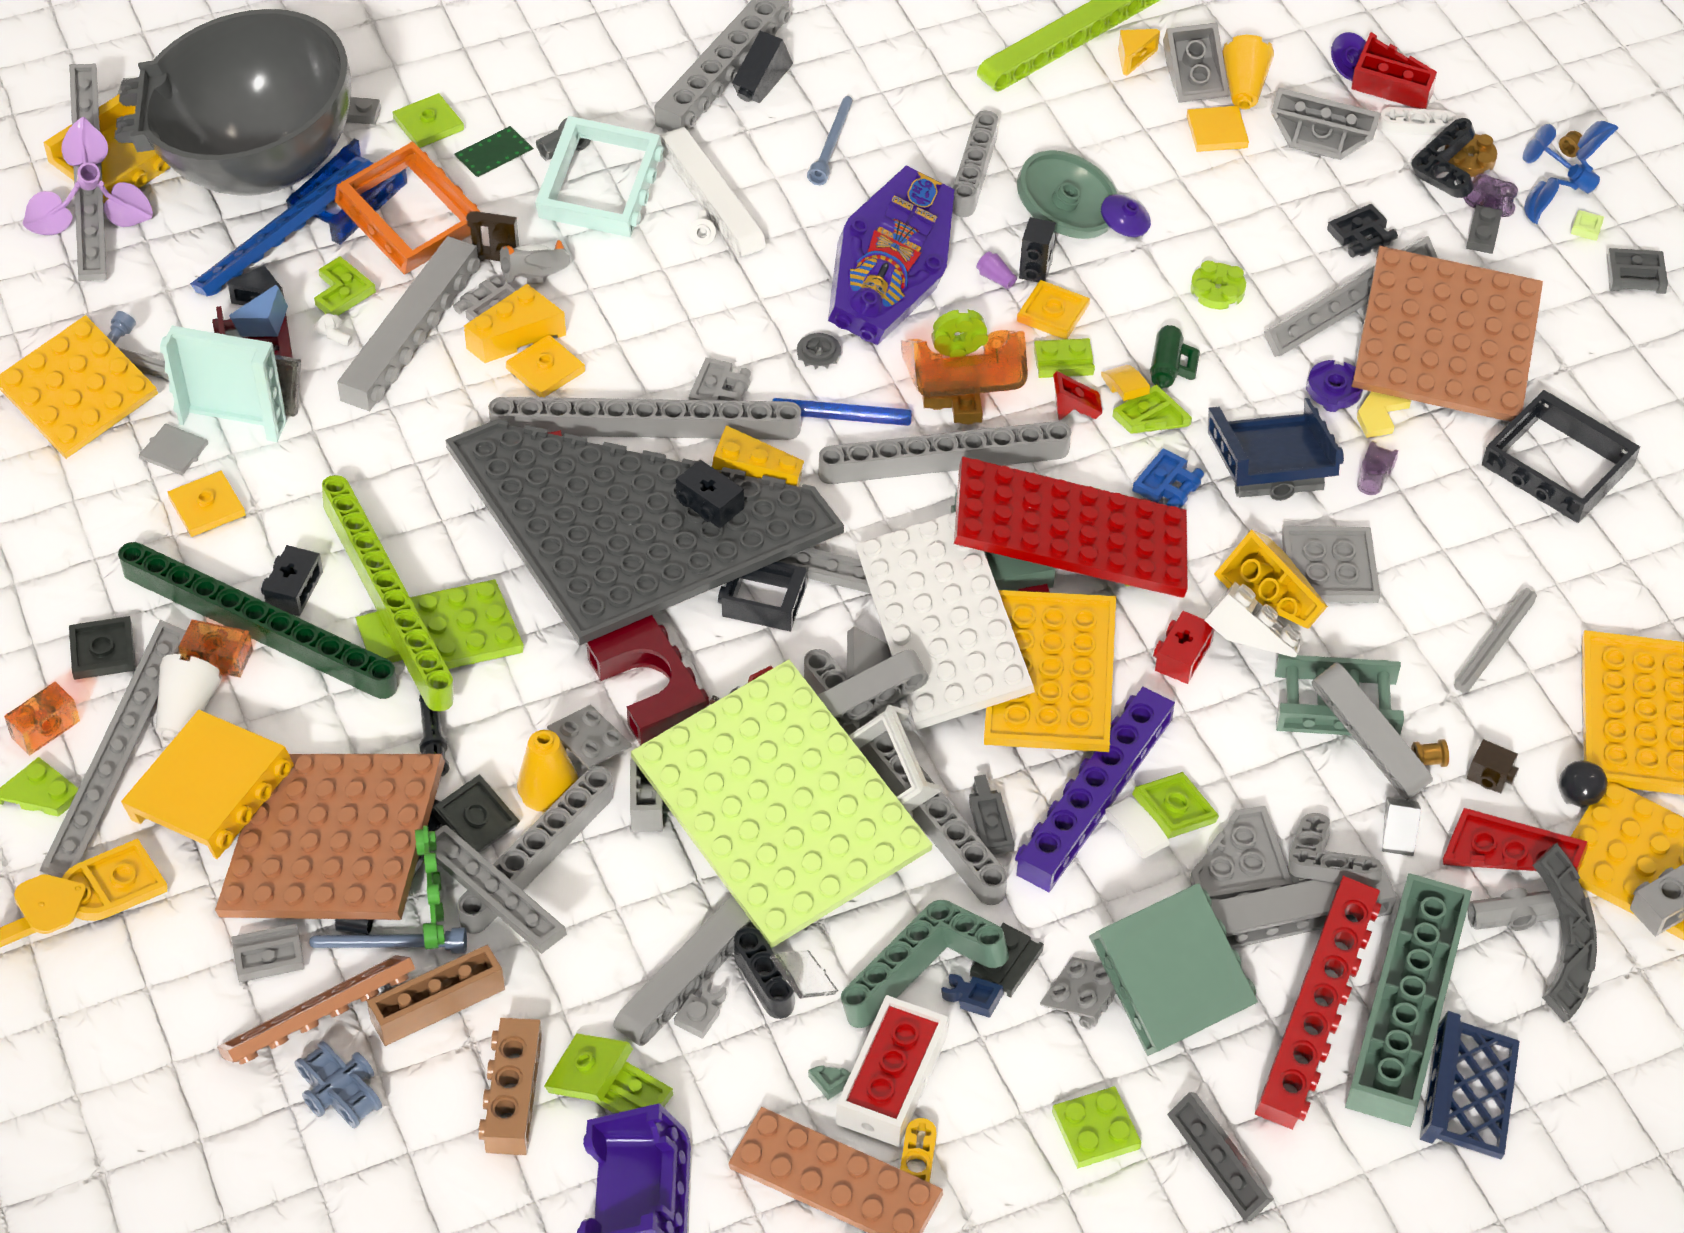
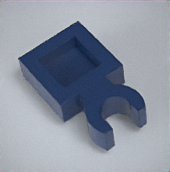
(976, 997)

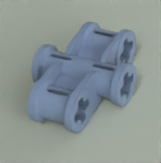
(338, 1084)

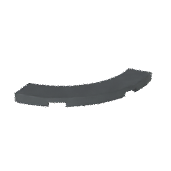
(1578, 933)

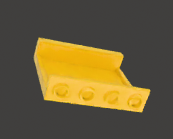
(122, 160)
(209, 781)

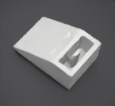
(1249, 623)

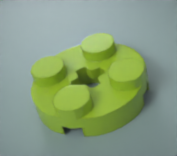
(1229, 277)
(969, 324)

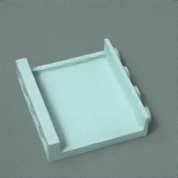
(224, 378)

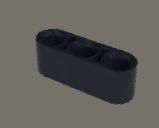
(764, 985)

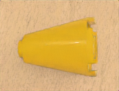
(1247, 67)
(545, 771)

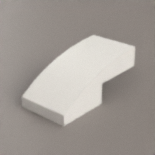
(1138, 826)

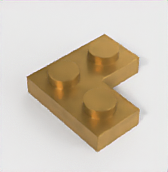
(965, 408)

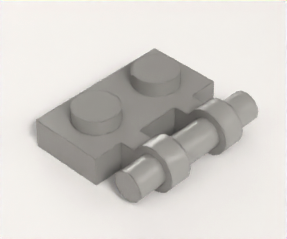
(472, 302)
(713, 380)

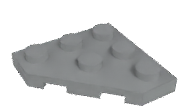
(1243, 857)

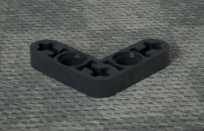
(1431, 163)

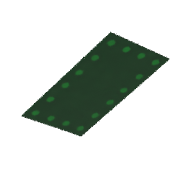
(493, 151)

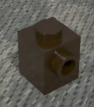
(1493, 767)

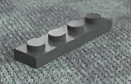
(1220, 1156)

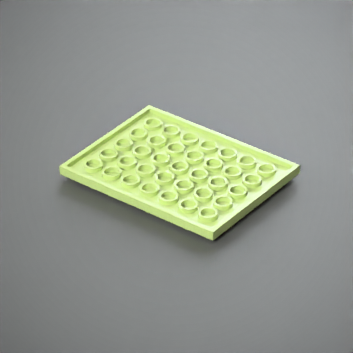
(781, 802)

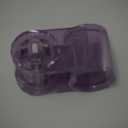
(1492, 193)
(1376, 468)

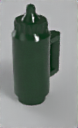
(1167, 356)

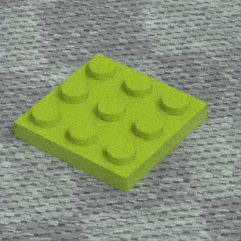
(469, 623)

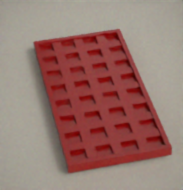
(1071, 527)

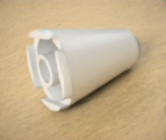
(182, 692)

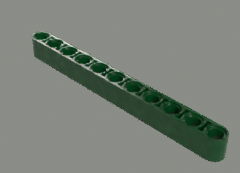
(263, 621)

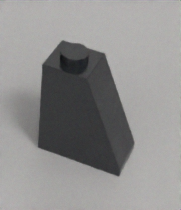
(762, 68)

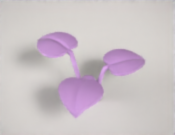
(86, 146)

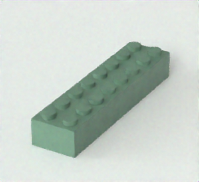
(1409, 1000)

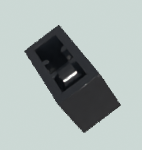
(1037, 250)
(709, 493)
(292, 579)

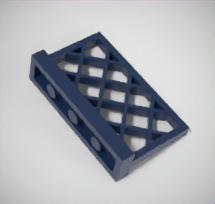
(1441, 1086)

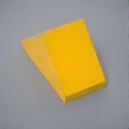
(1136, 47)

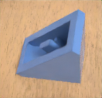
(261, 315)

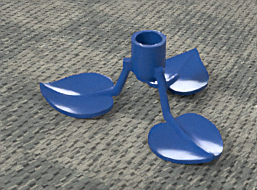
(1579, 175)

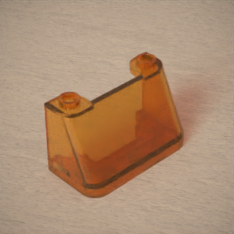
(998, 369)

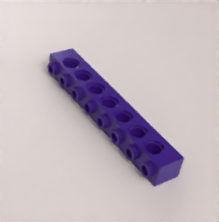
(1094, 790)

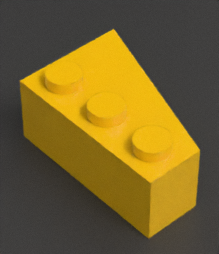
(513, 323)
(756, 458)

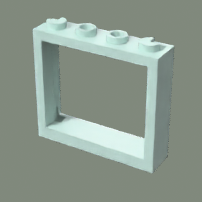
(620, 224)

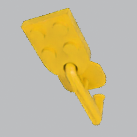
(86, 891)

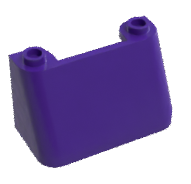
(640, 1172)

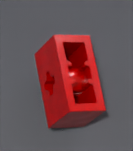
(1183, 647)

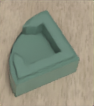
(829, 1080)

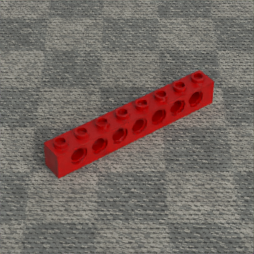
(1276, 1102)

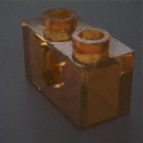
(219, 645)
(42, 718)

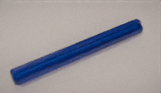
(852, 412)

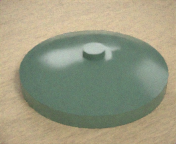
(1065, 191)

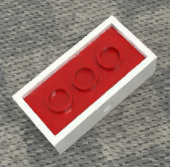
(892, 1070)

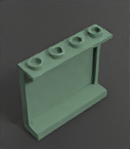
(1173, 969)

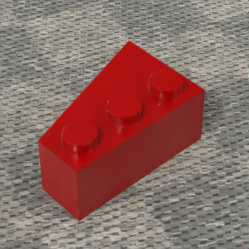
(1392, 75)

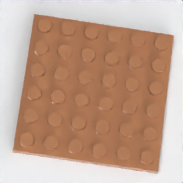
(1448, 334)
(334, 839)

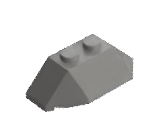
(1322, 124)

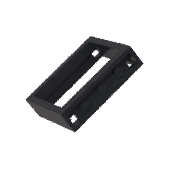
(1576, 426)

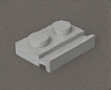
(267, 953)

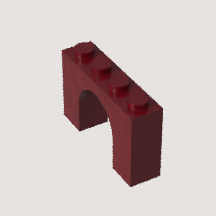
(648, 646)

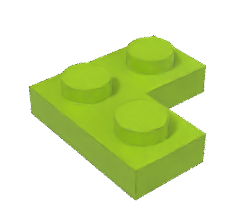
(346, 288)

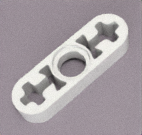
(1439, 118)

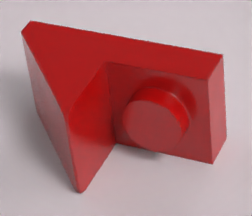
(1075, 395)

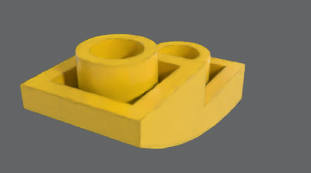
(1126, 381)

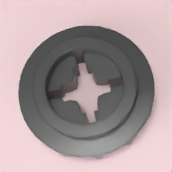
(810, 344)

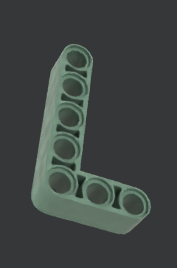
(914, 949)

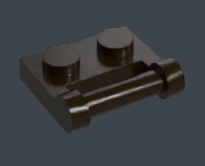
(501, 231)

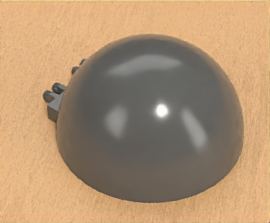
(242, 101)

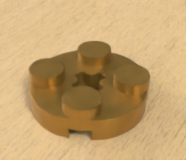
(1484, 155)

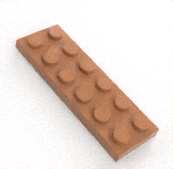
(306, 1015)
(834, 1177)

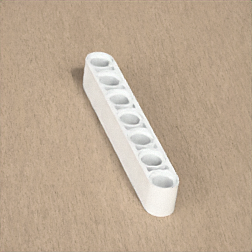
(712, 192)

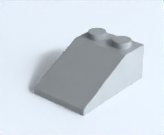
(1196, 62)

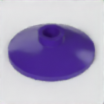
(1346, 53)
(1125, 215)

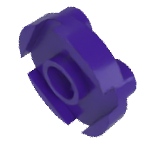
(1330, 396)

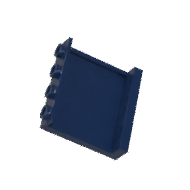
(1275, 447)

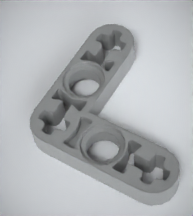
(1315, 862)

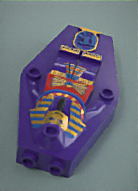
(891, 255)

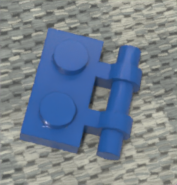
(1162, 473)

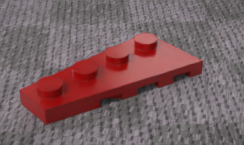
(1505, 844)

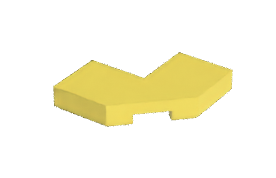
(1374, 414)

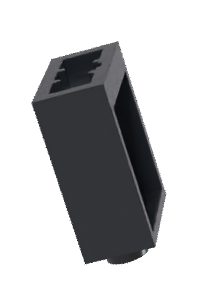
(775, 574)

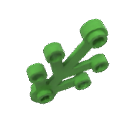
(432, 932)

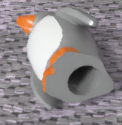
(533, 261)

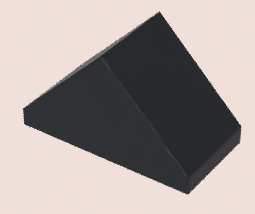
(251, 285)

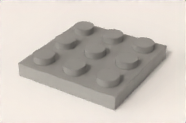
(1335, 561)

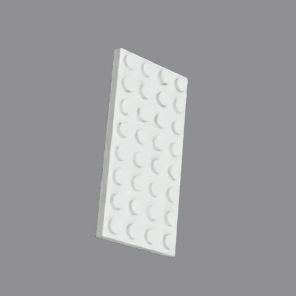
(950, 613)

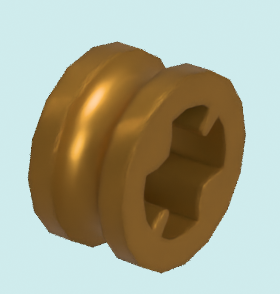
(1569, 143)

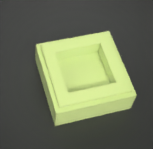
(1587, 225)

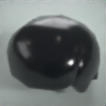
(1582, 783)

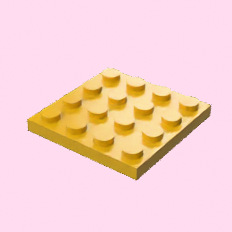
(76, 386)

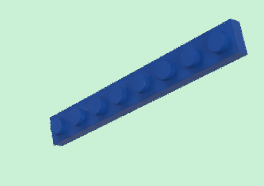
(275, 232)

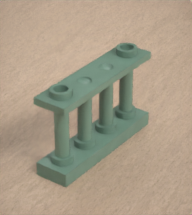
(1319, 718)

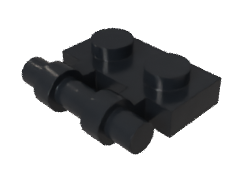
(1358, 224)

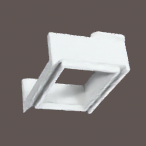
(891, 721)

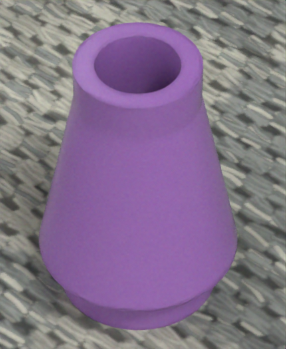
(995, 269)

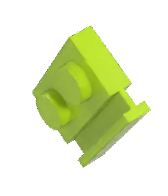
(1066, 356)
(635, 1090)

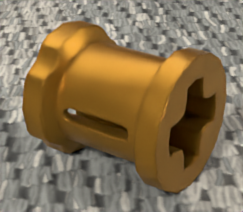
(1432, 753)

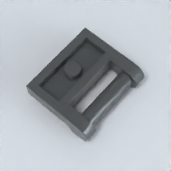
(1639, 264)

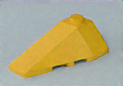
(1273, 579)

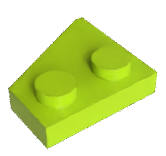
(1151, 413)
(39, 789)

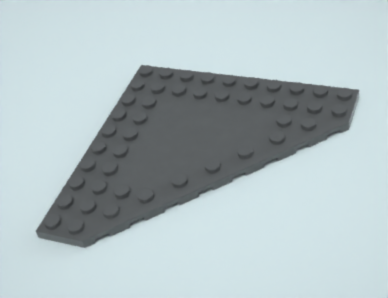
(608, 527)

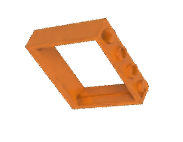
(383, 236)

